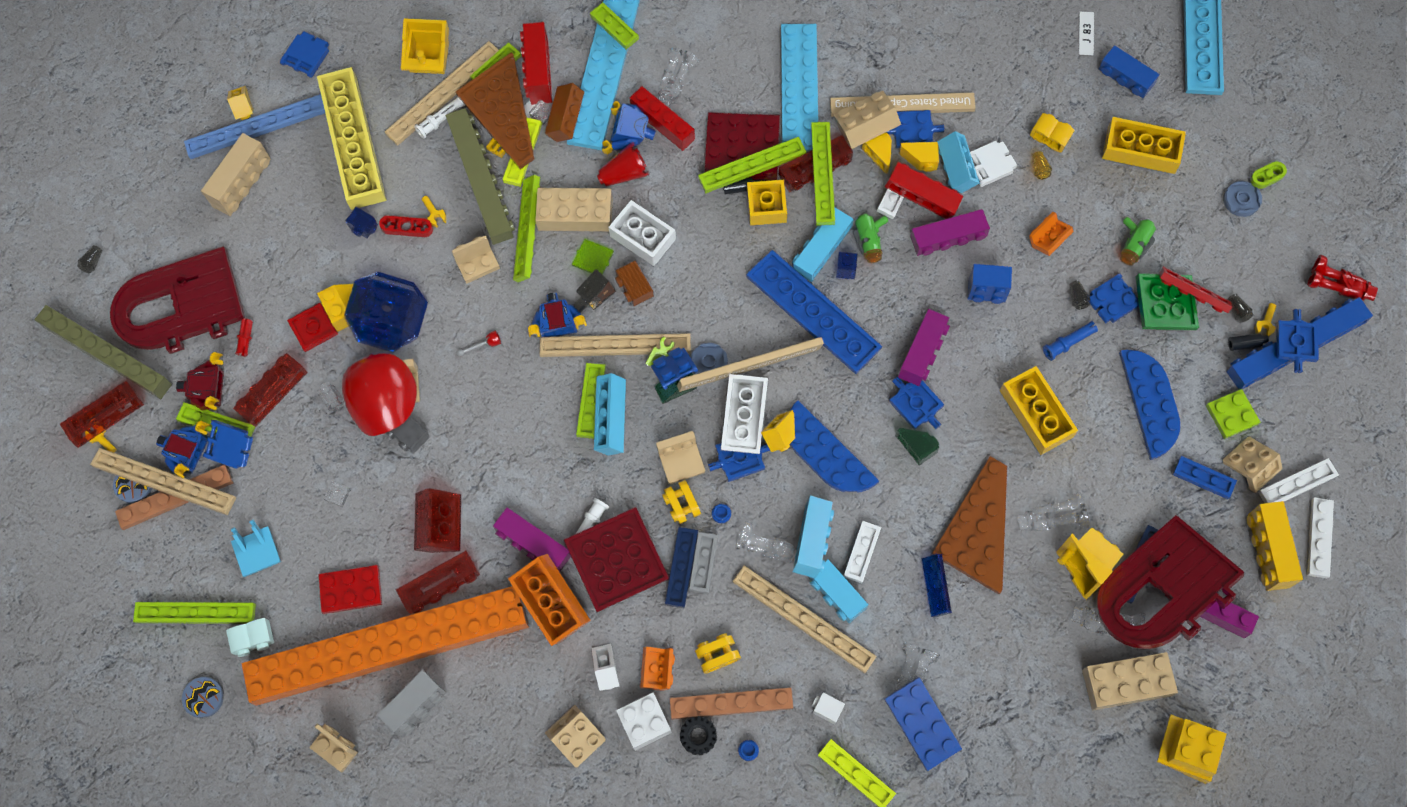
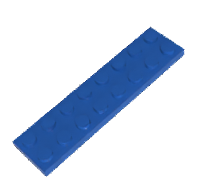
(814, 311)

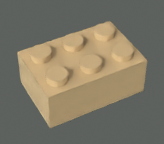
(867, 119)

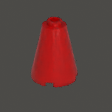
(623, 167)

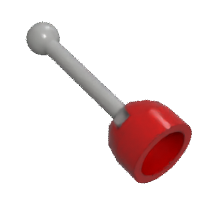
(492, 339)

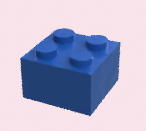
(989, 283)

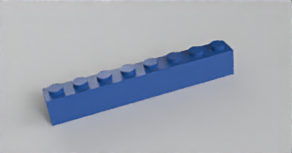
(1330, 327)

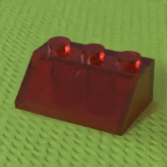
(437, 521)

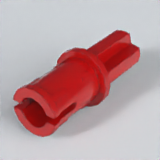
(244, 337)

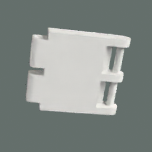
(992, 162)

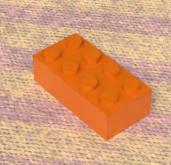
(549, 599)

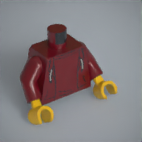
(204, 384)

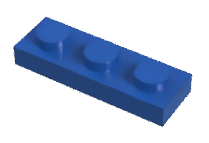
(1204, 477)

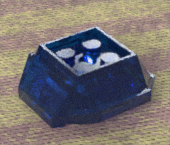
(381, 328)

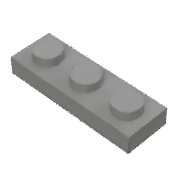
(703, 563)

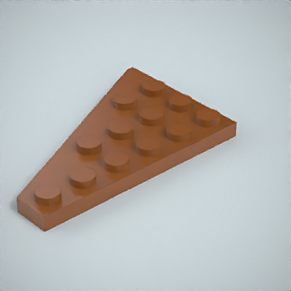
(499, 107)
(977, 531)

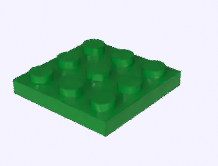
(1164, 305)

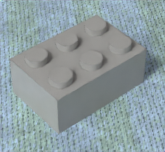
(412, 704)

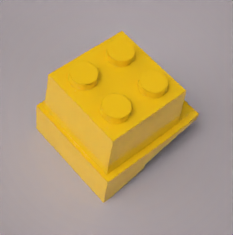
(424, 46)
(1088, 560)
(1191, 748)

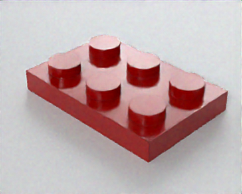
(350, 589)

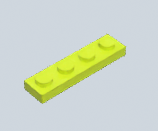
(513, 174)
(856, 774)

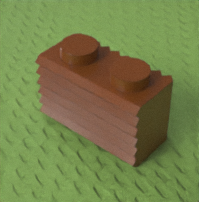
(634, 283)

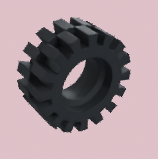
(689, 726)

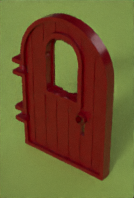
(197, 302)
(1186, 577)

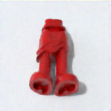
(1346, 285)

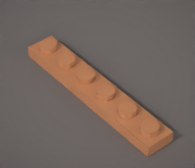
(162, 502)
(731, 703)

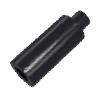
(737, 187)
(1247, 341)

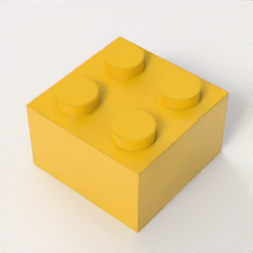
(766, 202)

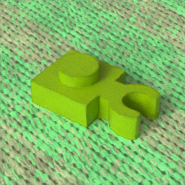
(656, 353)

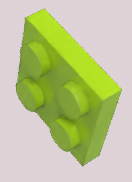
(1233, 414)

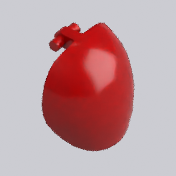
(379, 393)

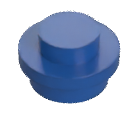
(721, 513)
(748, 750)

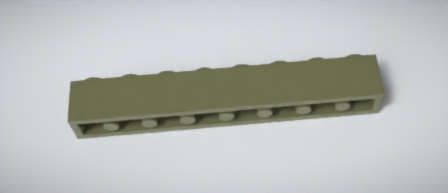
(479, 176)
(103, 352)

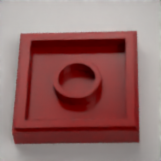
(312, 327)

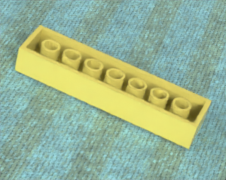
(351, 138)

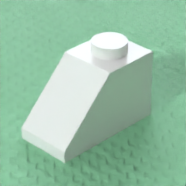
(605, 667)

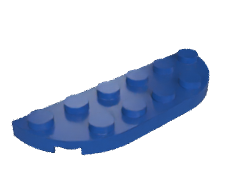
(1152, 401)
(828, 455)

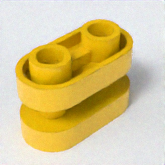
(678, 513)
(706, 649)

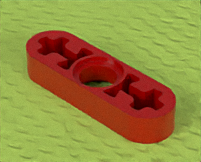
(420, 222)

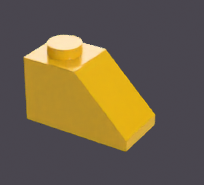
(240, 103)
(879, 150)
(921, 155)
(780, 432)

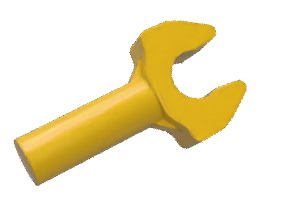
(433, 212)
(1266, 323)
(103, 441)

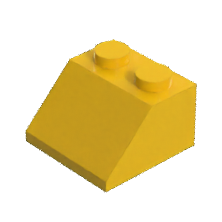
(335, 302)

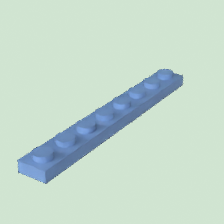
(255, 126)

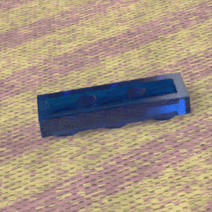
(936, 585)

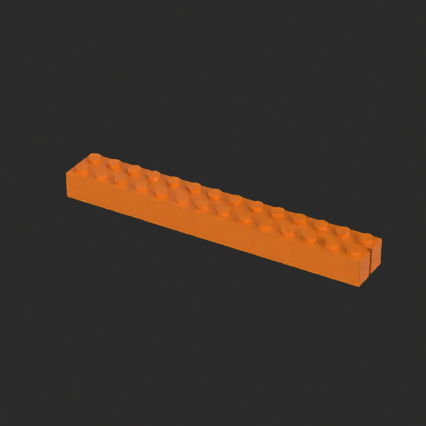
(383, 646)

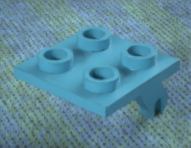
(255, 550)

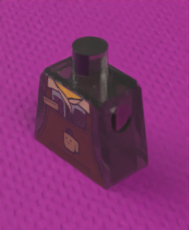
(593, 291)

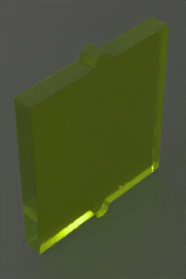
(592, 257)

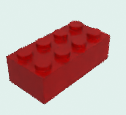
(536, 63)

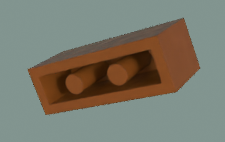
(564, 112)

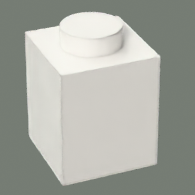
(827, 708)

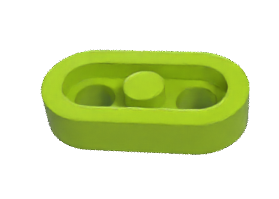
(1267, 176)

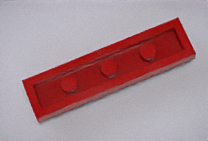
(1201, 294)

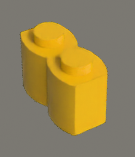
(1052, 132)

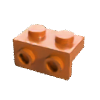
(1050, 234)
(657, 668)

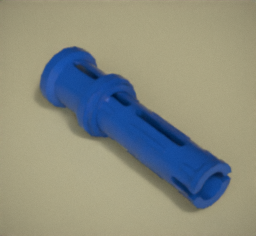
(1064, 344)

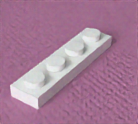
(1299, 482)
(1320, 538)

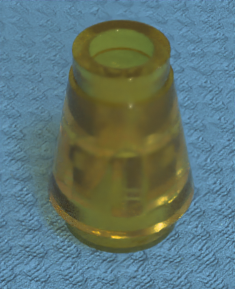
(1041, 166)

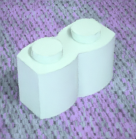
(250, 636)

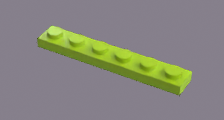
(751, 165)
(822, 173)
(526, 229)
(194, 612)

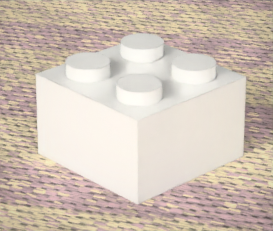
(644, 721)

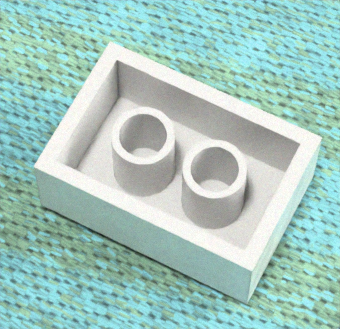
(642, 233)

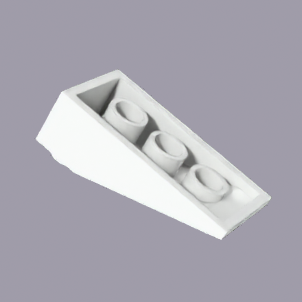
(744, 414)

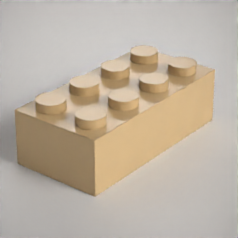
(236, 174)
(574, 209)
(1129, 681)

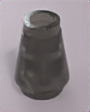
(90, 259)
(1079, 296)
(1240, 309)

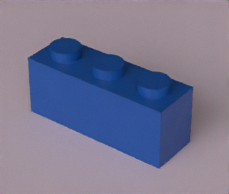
(1128, 72)

